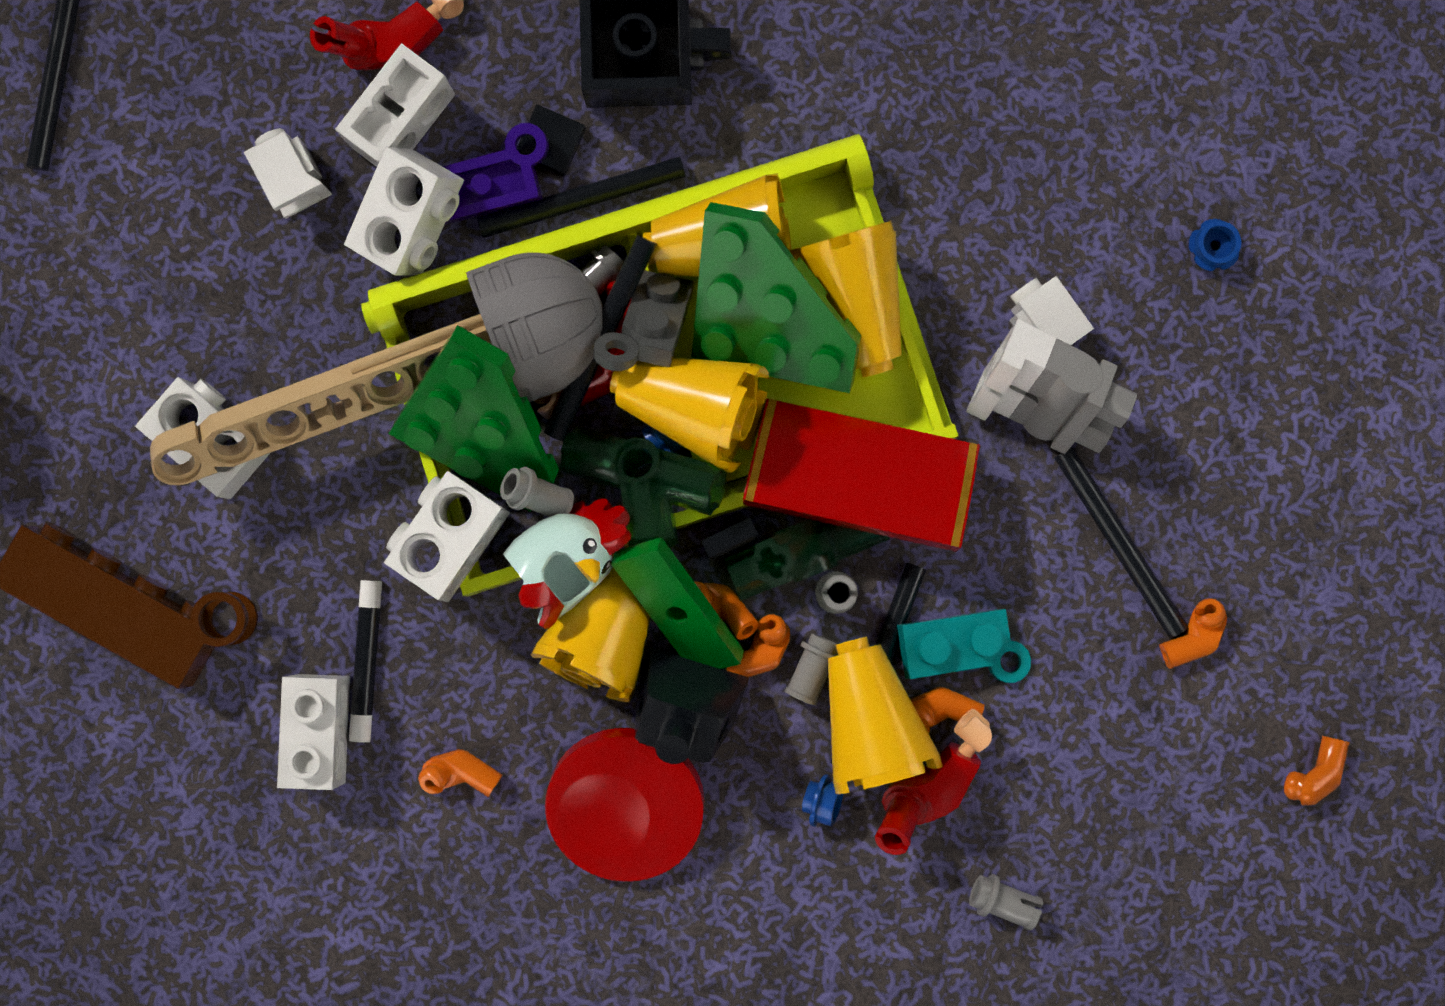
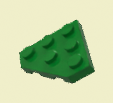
(767, 305)
(473, 415)

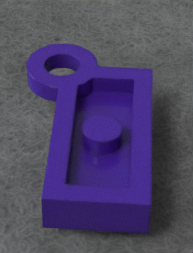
(500, 178)

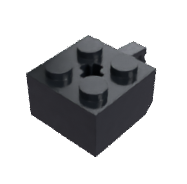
(657, 72)

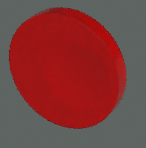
(623, 807)

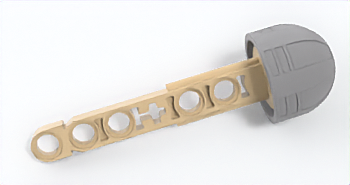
(528, 307)

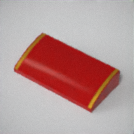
(862, 475)

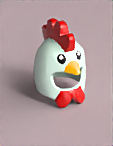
(567, 556)

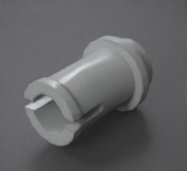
(602, 268)
(524, 489)
(825, 601)
(811, 669)
(1005, 902)

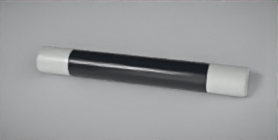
(365, 661)

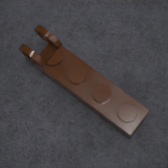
(116, 609)

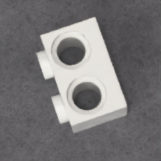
(396, 106)
(393, 205)
(165, 416)
(457, 545)
(313, 731)

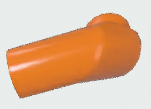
(730, 609)
(1201, 636)
(766, 648)
(942, 704)
(456, 768)
(1323, 778)

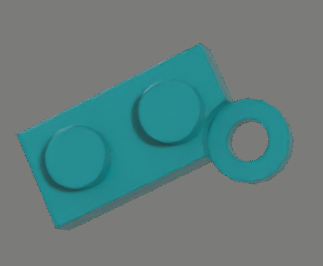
(961, 645)

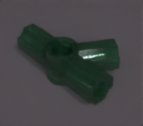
(651, 497)
(795, 555)

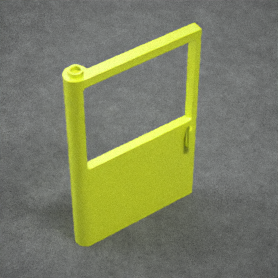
(825, 197)

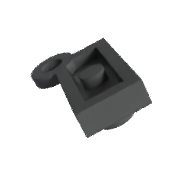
(650, 324)

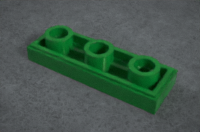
(676, 604)

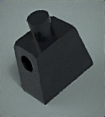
(685, 707)

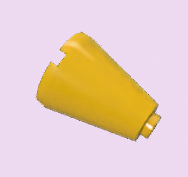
(681, 231)
(862, 286)
(697, 404)
(599, 640)
(873, 721)

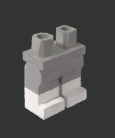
(1052, 390)

